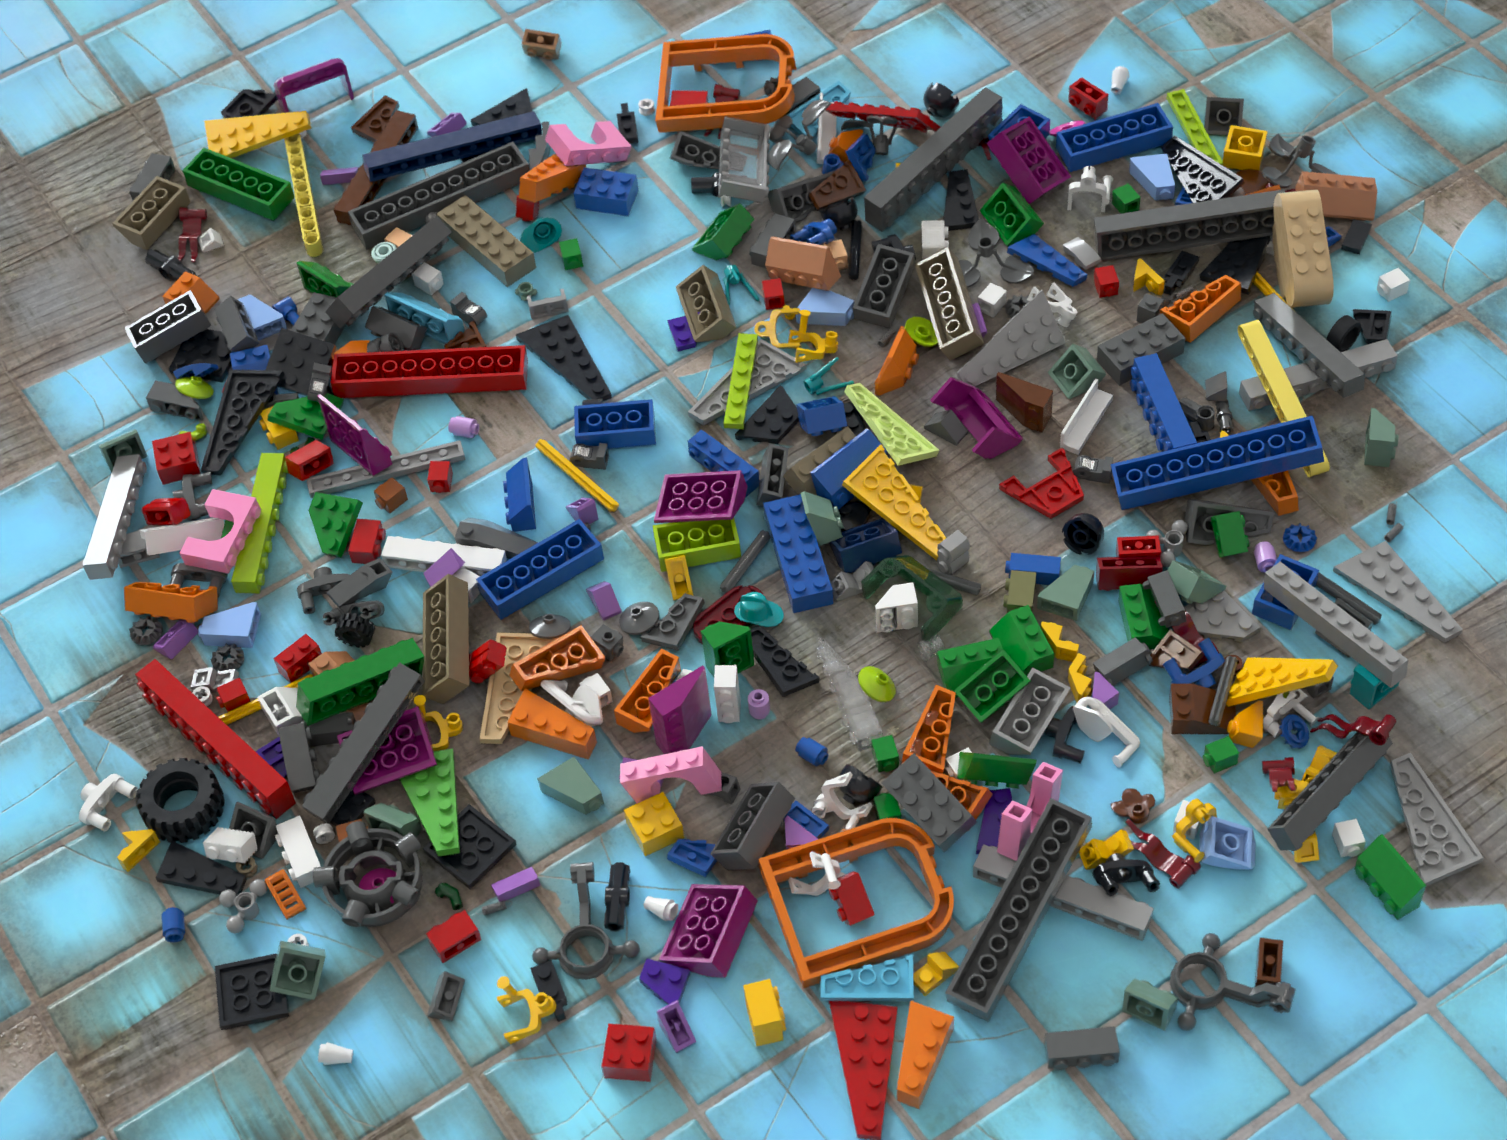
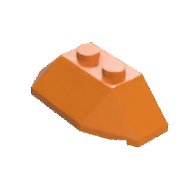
(898, 363)

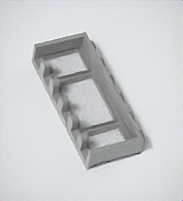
(744, 160)

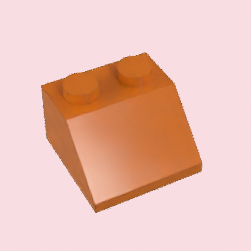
(202, 292)

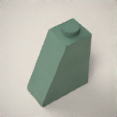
(1067, 593)
(572, 787)

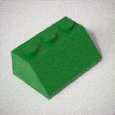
(1011, 215)
(724, 233)
(321, 279)
(1140, 615)
(1024, 640)
(727, 645)
(963, 661)
(992, 686)
(995, 769)
(1390, 878)

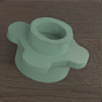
(524, 290)

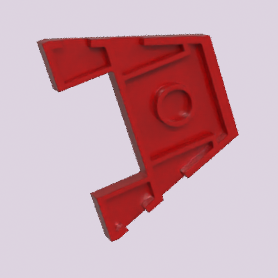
(1051, 494)

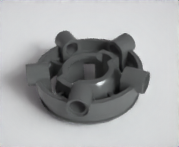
(373, 906)

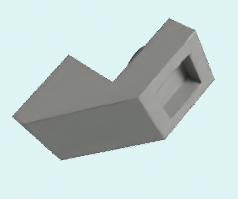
(848, 584)

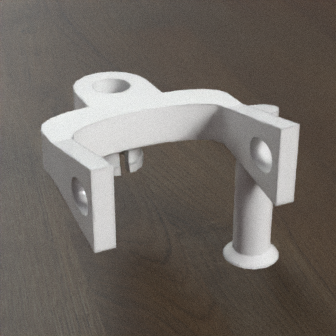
(1089, 184)
(1062, 307)
(1281, 707)
(829, 802)
(828, 881)

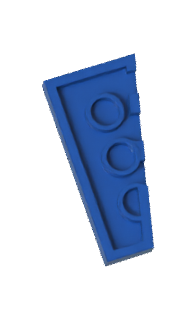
(1048, 259)

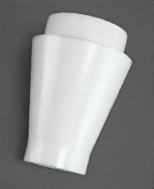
(1119, 78)
(663, 908)
(334, 1054)

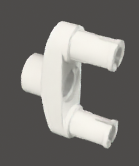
(98, 796)

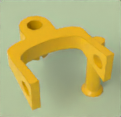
(770, 326)
(823, 346)
(448, 727)
(1194, 812)
(539, 1005)

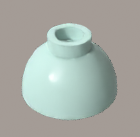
(382, 250)

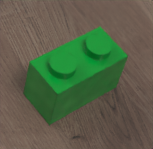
(1230, 534)

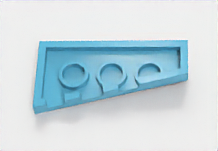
(836, 92)
(871, 983)

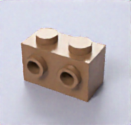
(541, 44)

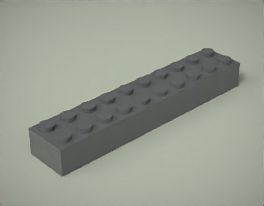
(933, 159)
(410, 205)
(1185, 225)
(1019, 909)

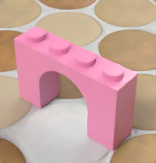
(609, 145)
(223, 553)
(695, 765)
(1020, 820)

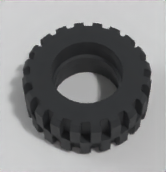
(169, 780)

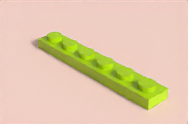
(1192, 124)
(740, 381)

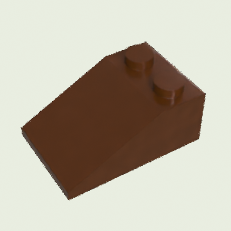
(1025, 401)
(1192, 708)

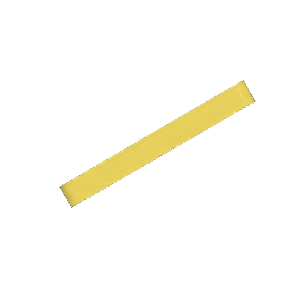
(303, 195)
(1275, 381)

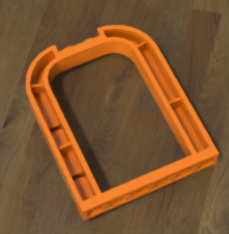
(724, 50)
(850, 846)

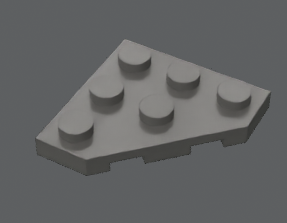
(1222, 618)

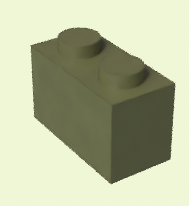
(1021, 590)

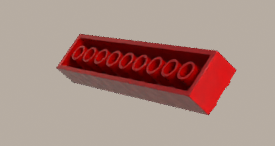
(429, 371)
(215, 739)

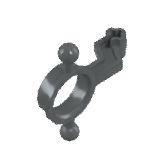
(582, 874)
(1277, 996)

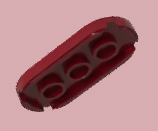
(722, 610)

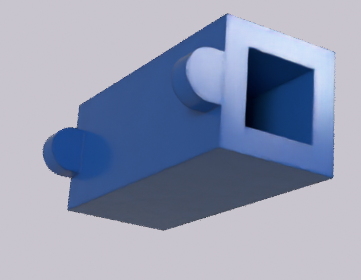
(1046, 567)

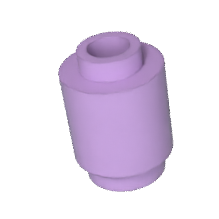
(463, 426)
(1265, 556)
(758, 704)

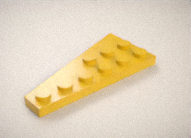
(891, 497)

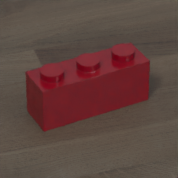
(1123, 571)

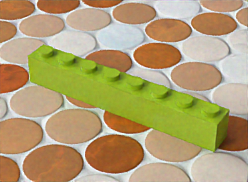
(253, 558)

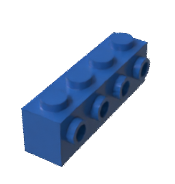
(719, 458)

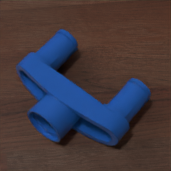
(816, 232)
(1202, 675)

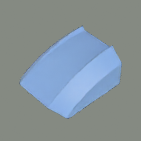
(1227, 844)

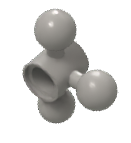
(1172, 541)
(229, 898)

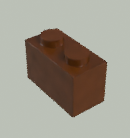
(1268, 961)

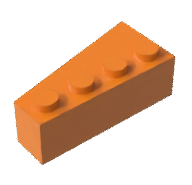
(1203, 307)
(558, 660)
(923, 1048)

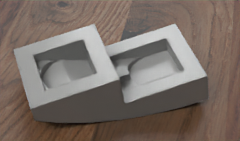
(1082, 253)
(212, 679)

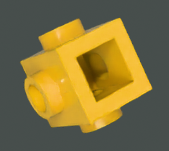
(1286, 796)

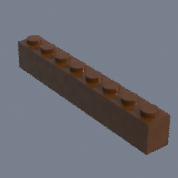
(361, 191)

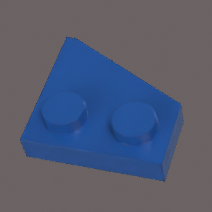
(861, 155)
(693, 855)

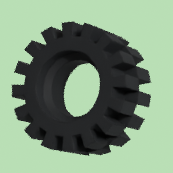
(354, 630)

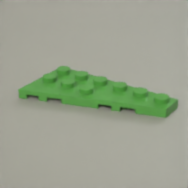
(435, 802)

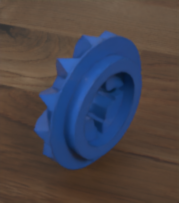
(1291, 539)
(1294, 722)

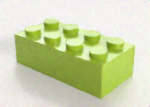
(698, 540)

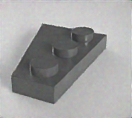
(675, 626)

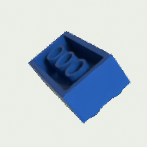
(616, 424)

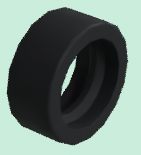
(1344, 333)

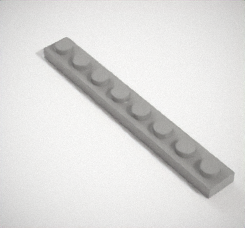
(402, 465)

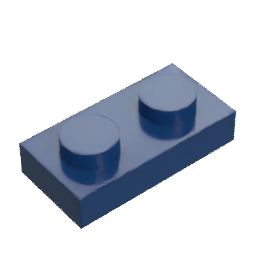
(807, 820)

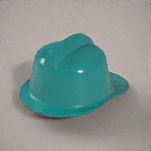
(541, 234)
(757, 610)

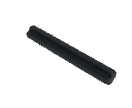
(855, 247)

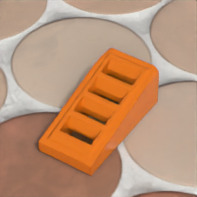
(278, 882)

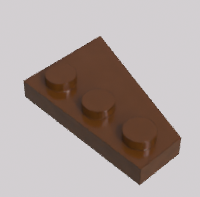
(375, 119)
(839, 186)

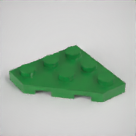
(303, 415)
(333, 521)

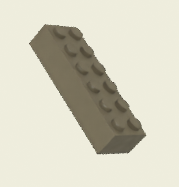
(487, 241)
(949, 304)
(445, 639)

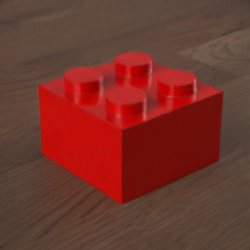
(176, 457)
(629, 1052)

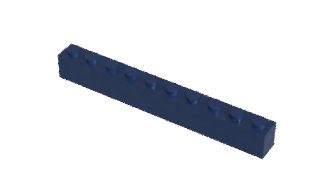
(451, 146)

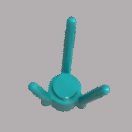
(733, 276)
(814, 382)

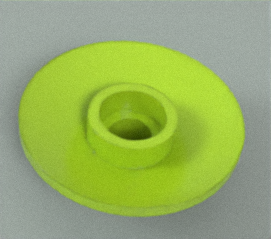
(921, 331)
(194, 387)
(876, 684)

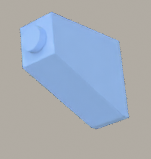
(1154, 175)
(827, 308)
(263, 318)
(231, 626)

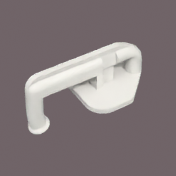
(583, 705)
(1101, 722)

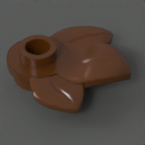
(1134, 805)

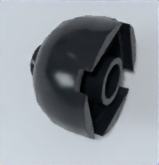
(939, 100)
(841, 213)
(1083, 533)
(860, 787)

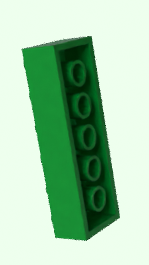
(238, 184)
(353, 682)

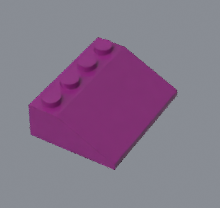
(1028, 160)
(354, 440)
(700, 496)
(680, 712)
(403, 753)
(709, 929)

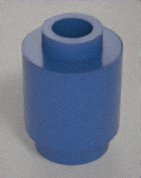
(812, 751)
(173, 924)

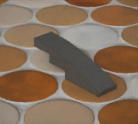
(542, 148)

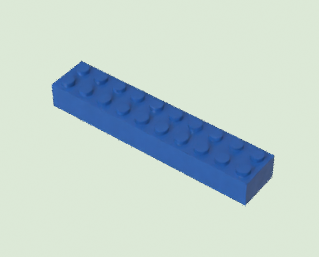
(1217, 462)

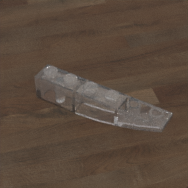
(850, 698)

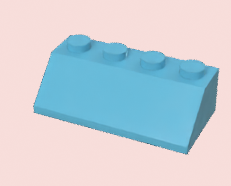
(439, 324)

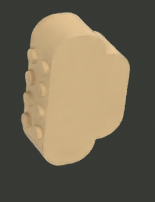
(1302, 249)

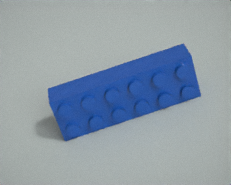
(1113, 137)
(1160, 404)
(798, 554)
(540, 569)

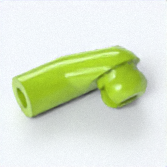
(199, 433)

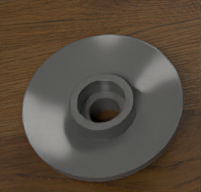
(639, 618)
(549, 626)

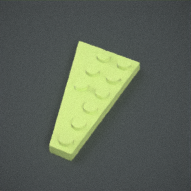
(894, 433)

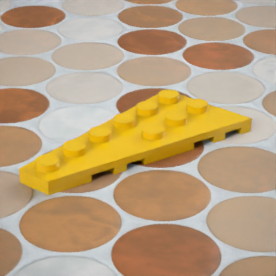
(244, 134)
(1275, 676)

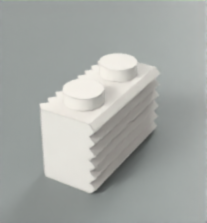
(933, 237)
(230, 845)

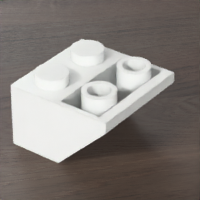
(897, 609)
(280, 707)

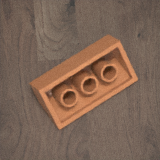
(1342, 194)
(801, 263)

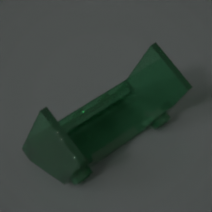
(942, 599)

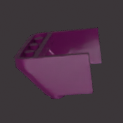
(310, 77)
(979, 416)

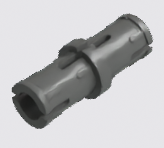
(1224, 416)

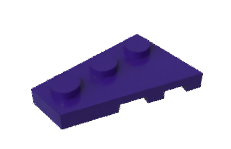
(992, 818)

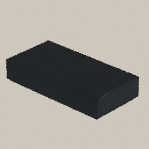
(1356, 236)

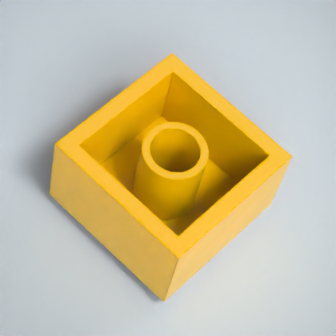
(1244, 148)
(654, 823)
(764, 1012)

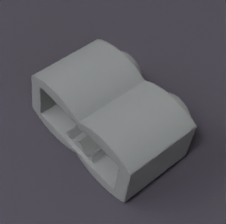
(953, 553)

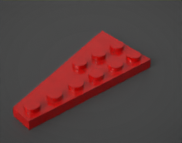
(906, 118)
(865, 1049)

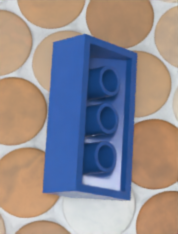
(833, 471)

